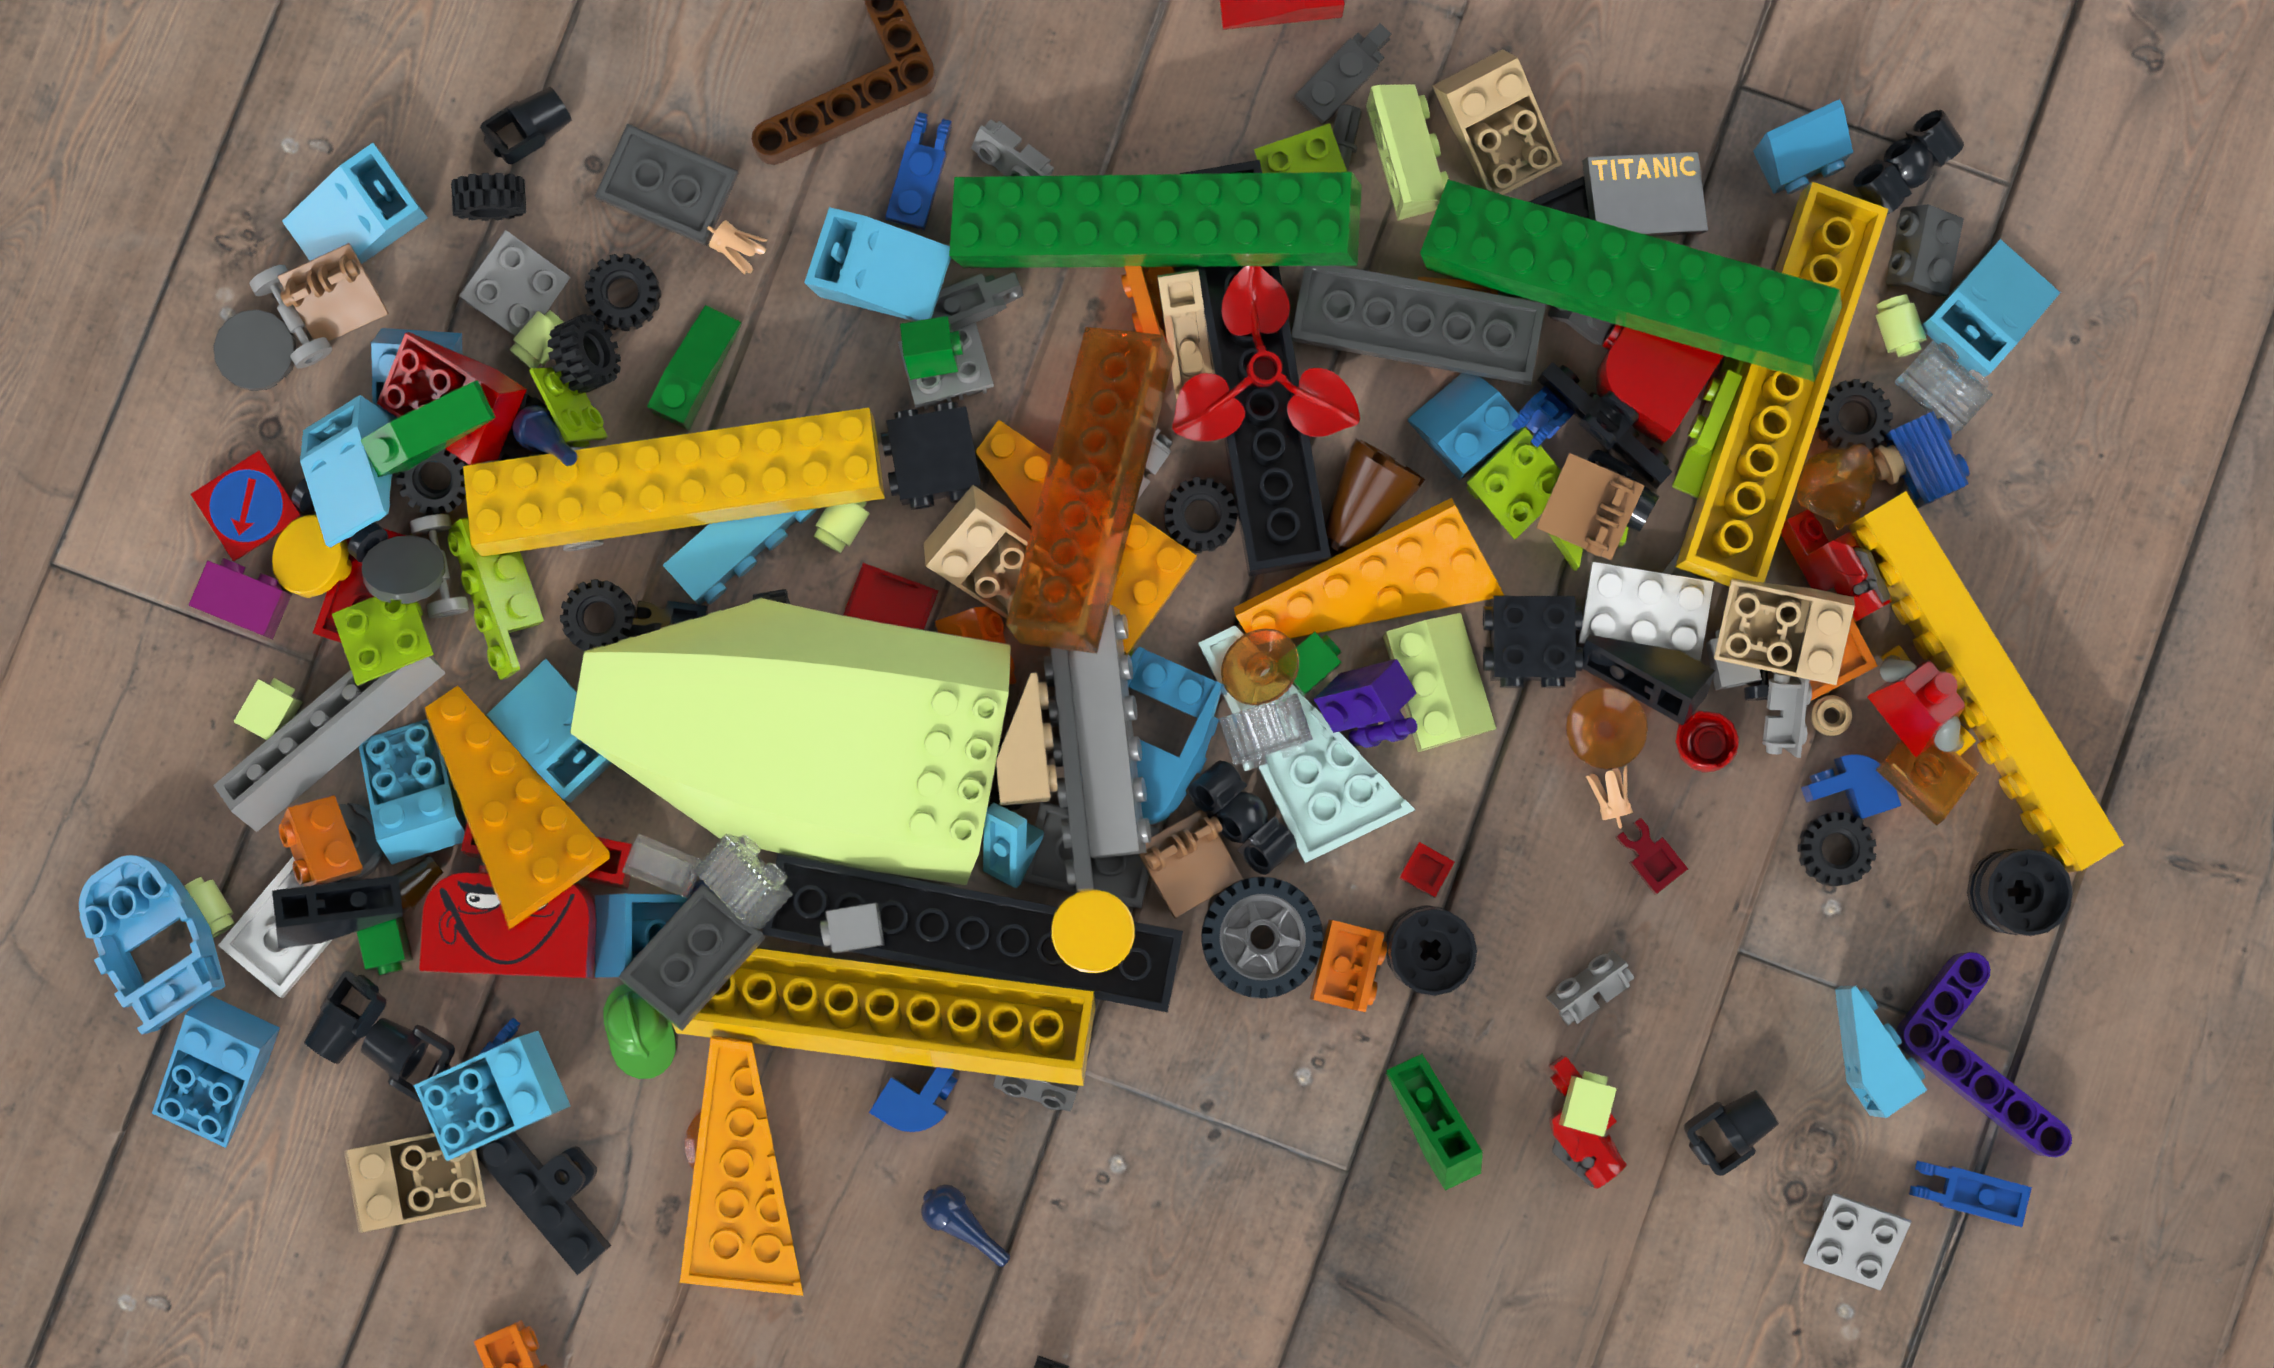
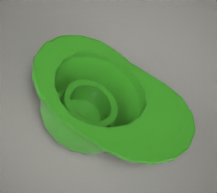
(638, 1034)

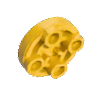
(305, 562)
(1093, 931)

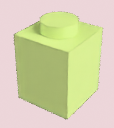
(268, 708)
(1588, 1104)

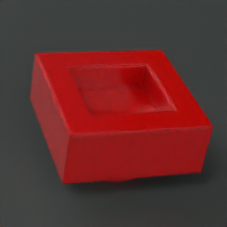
(1426, 869)

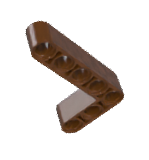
(855, 91)

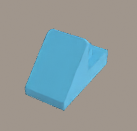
(1008, 845)

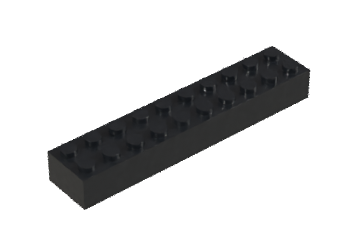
(1266, 455)
(969, 932)

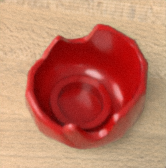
(1707, 741)

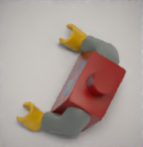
(1921, 704)

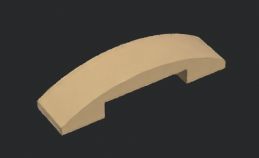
(1184, 325)

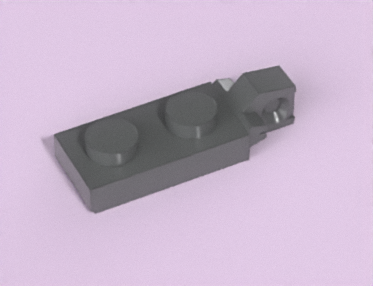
(1343, 74)
(976, 299)

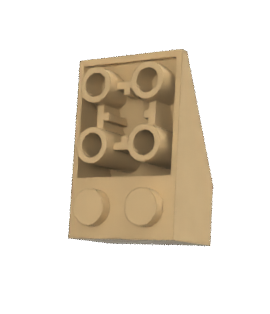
(1498, 122)
(979, 549)
(1785, 629)
(1022, 758)
(411, 1182)

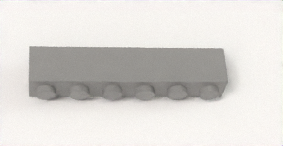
(319, 740)
(1108, 744)

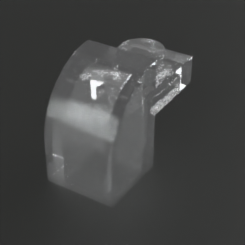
(662, 866)

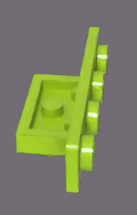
(1707, 427)
(500, 596)

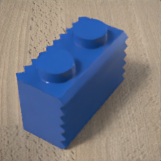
(1929, 459)

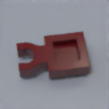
(1655, 861)

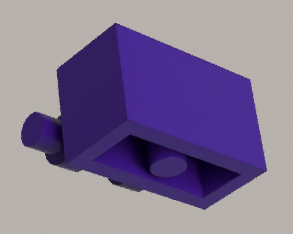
(1368, 697)

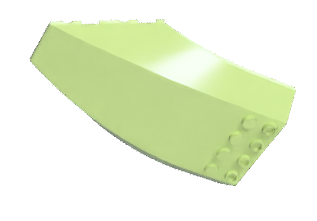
(808, 732)

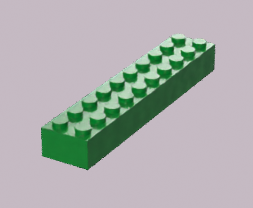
(1156, 220)
(1632, 280)

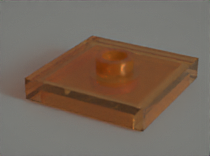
(1929, 781)

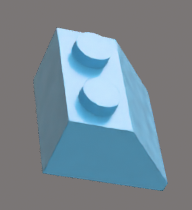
(1805, 148)
(1465, 423)
(627, 925)

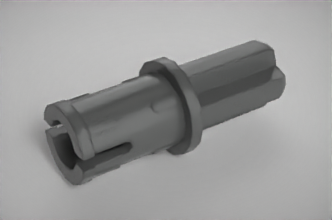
(1346, 131)

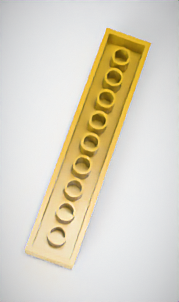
(1776, 412)
(674, 482)
(1995, 698)
(903, 1016)

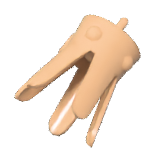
(729, 239)
(1616, 802)

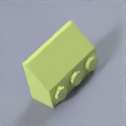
(1406, 148)
(1446, 678)

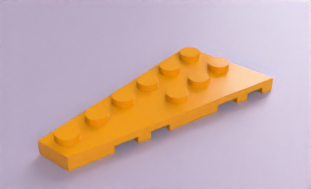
(1151, 559)
(1398, 573)
(517, 820)
(737, 1204)

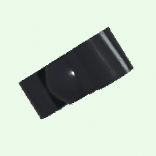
(1909, 161)
(1242, 817)

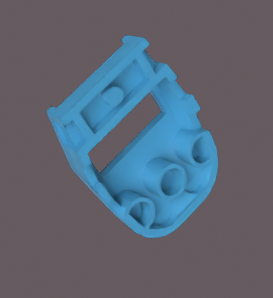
(1191, 693)
(126, 908)

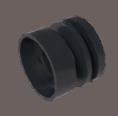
(2042, 896)
(1454, 949)

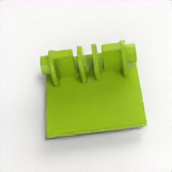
(1304, 152)
(570, 410)
(1516, 483)
(381, 637)

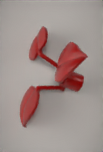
(1208, 407)

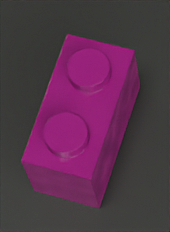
(239, 598)

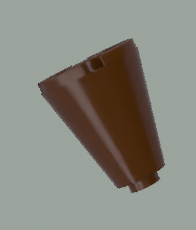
(1368, 495)

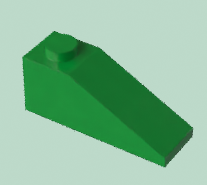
(694, 368)
(427, 430)
(1436, 1122)

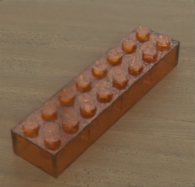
(1090, 490)

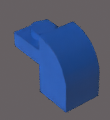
(1864, 787)
(914, 1111)

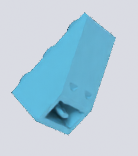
(355, 205)
(877, 266)
(1991, 309)
(340, 473)
(538, 724)
(410, 793)
(1872, 1058)
(492, 1095)

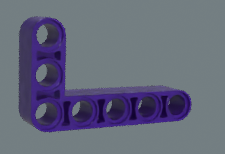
(1970, 1065)

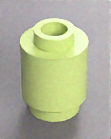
(1900, 325)
(533, 339)
(840, 525)
(212, 905)

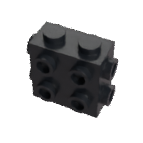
(931, 455)
(1532, 640)

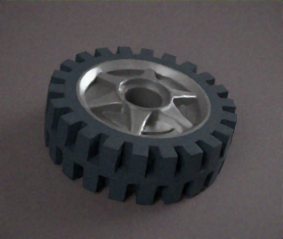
(1293, 925)

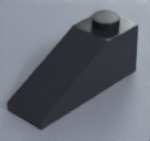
(1652, 674)
(334, 909)

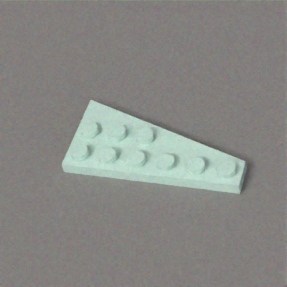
(1328, 790)

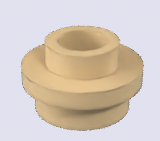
(1888, 464)
(1843, 711)

